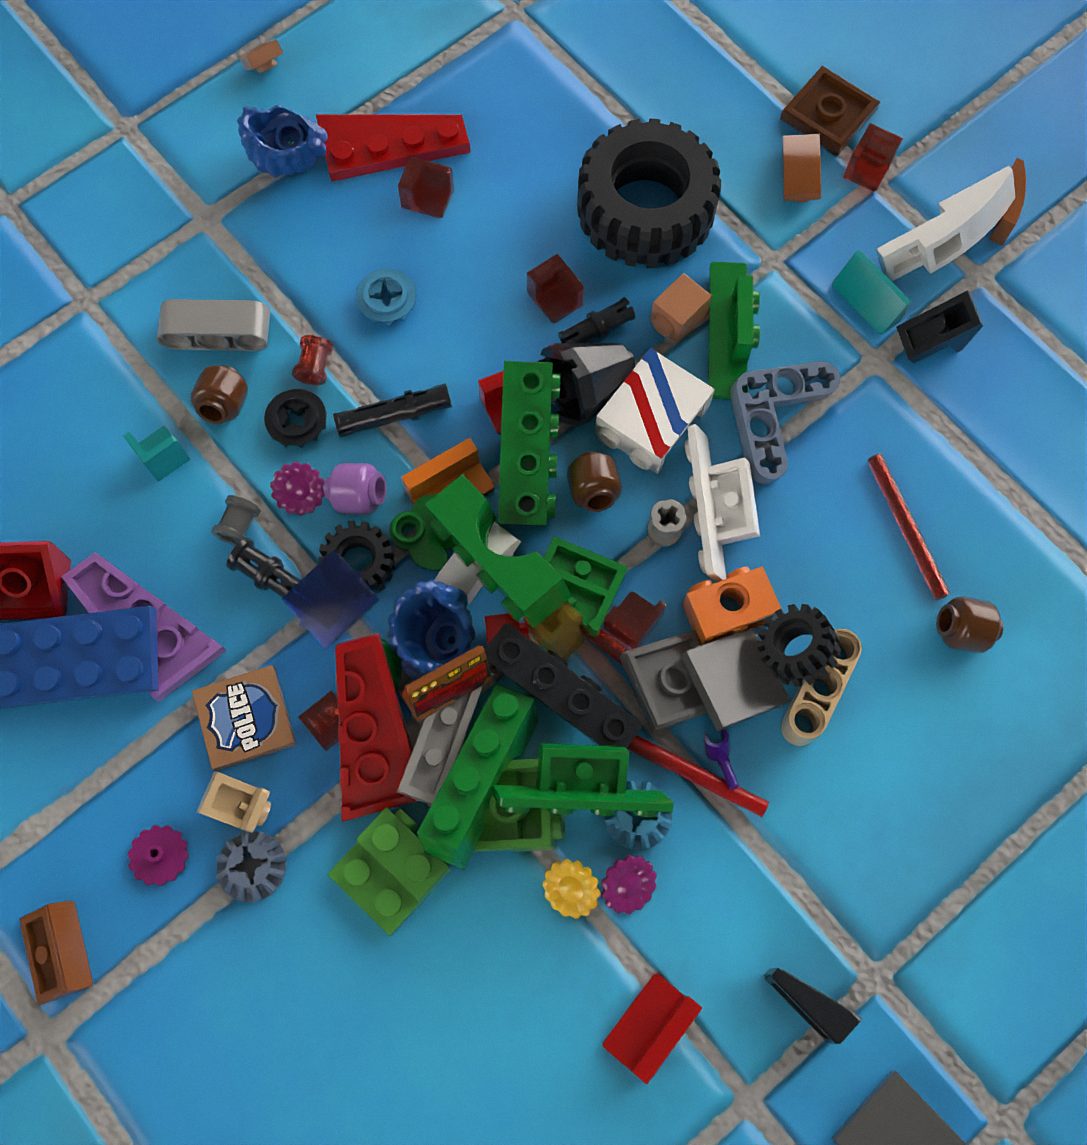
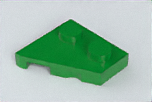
(590, 580)

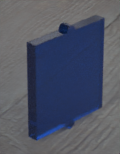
(330, 599)

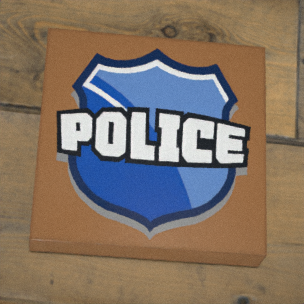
(243, 718)

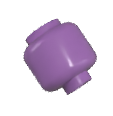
(355, 488)

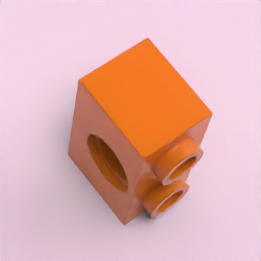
(747, 587)

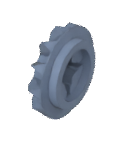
(267, 876)

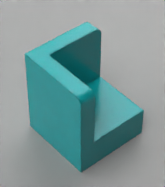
(159, 452)

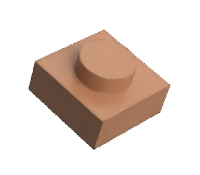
(262, 56)

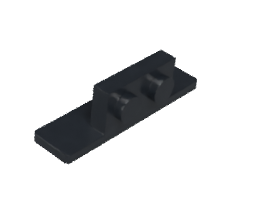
(560, 689)

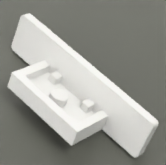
(723, 502)

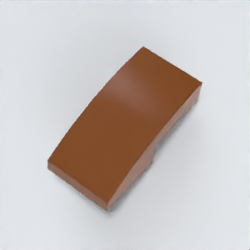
(801, 168)
(1010, 218)

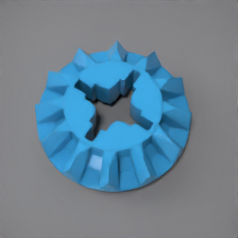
(371, 292)
(647, 833)

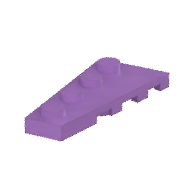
(181, 645)

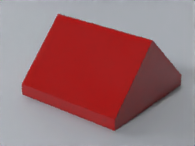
(32, 580)

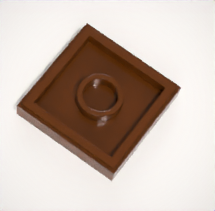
(831, 109)

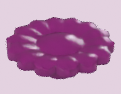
(297, 488)
(158, 855)
(628, 884)

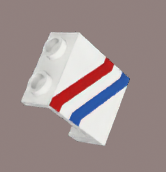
(652, 410)

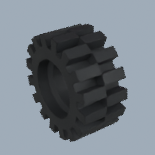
(365, 537)
(812, 659)

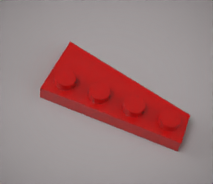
(386, 141)

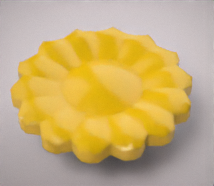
(571, 888)

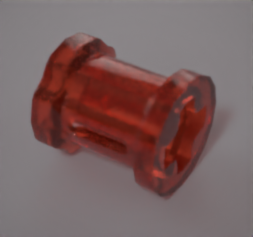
(312, 360)

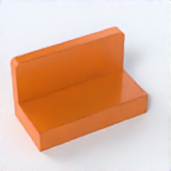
(444, 469)

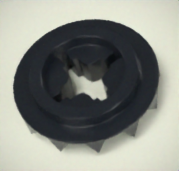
(297, 402)

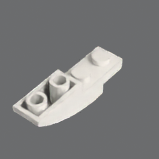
(962, 223)

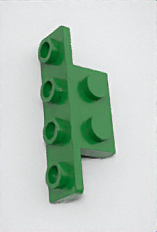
(730, 325)
(582, 779)

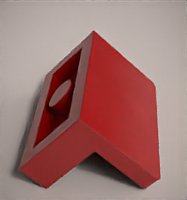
(651, 1027)

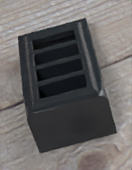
(822, 1013)

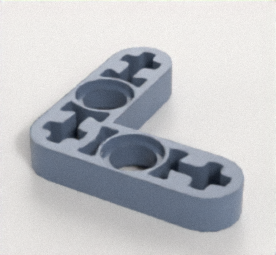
(763, 408)

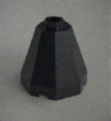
(587, 377)

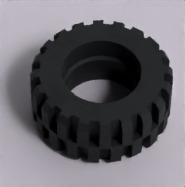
(653, 154)

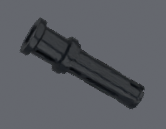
(268, 569)

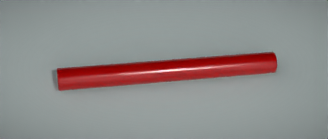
(698, 775)

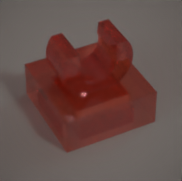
(323, 720)

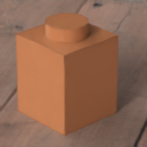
(680, 308)

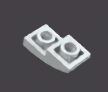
(464, 578)

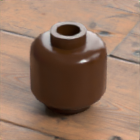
(219, 394)
(594, 481)
(969, 624)

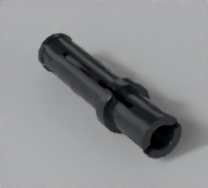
(386, 412)

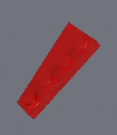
(369, 730)

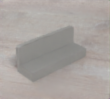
(437, 749)

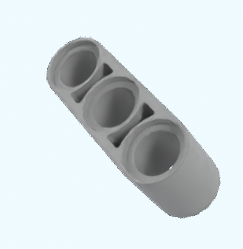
(213, 325)

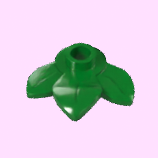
(425, 546)

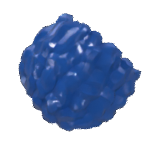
(269, 137)
(430, 627)

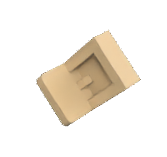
(235, 802)

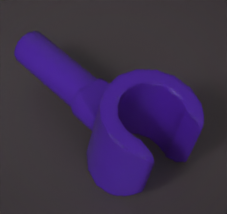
(720, 752)

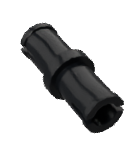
(599, 324)

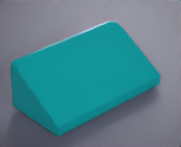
(871, 293)

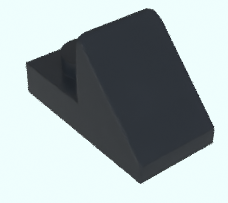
(945, 325)

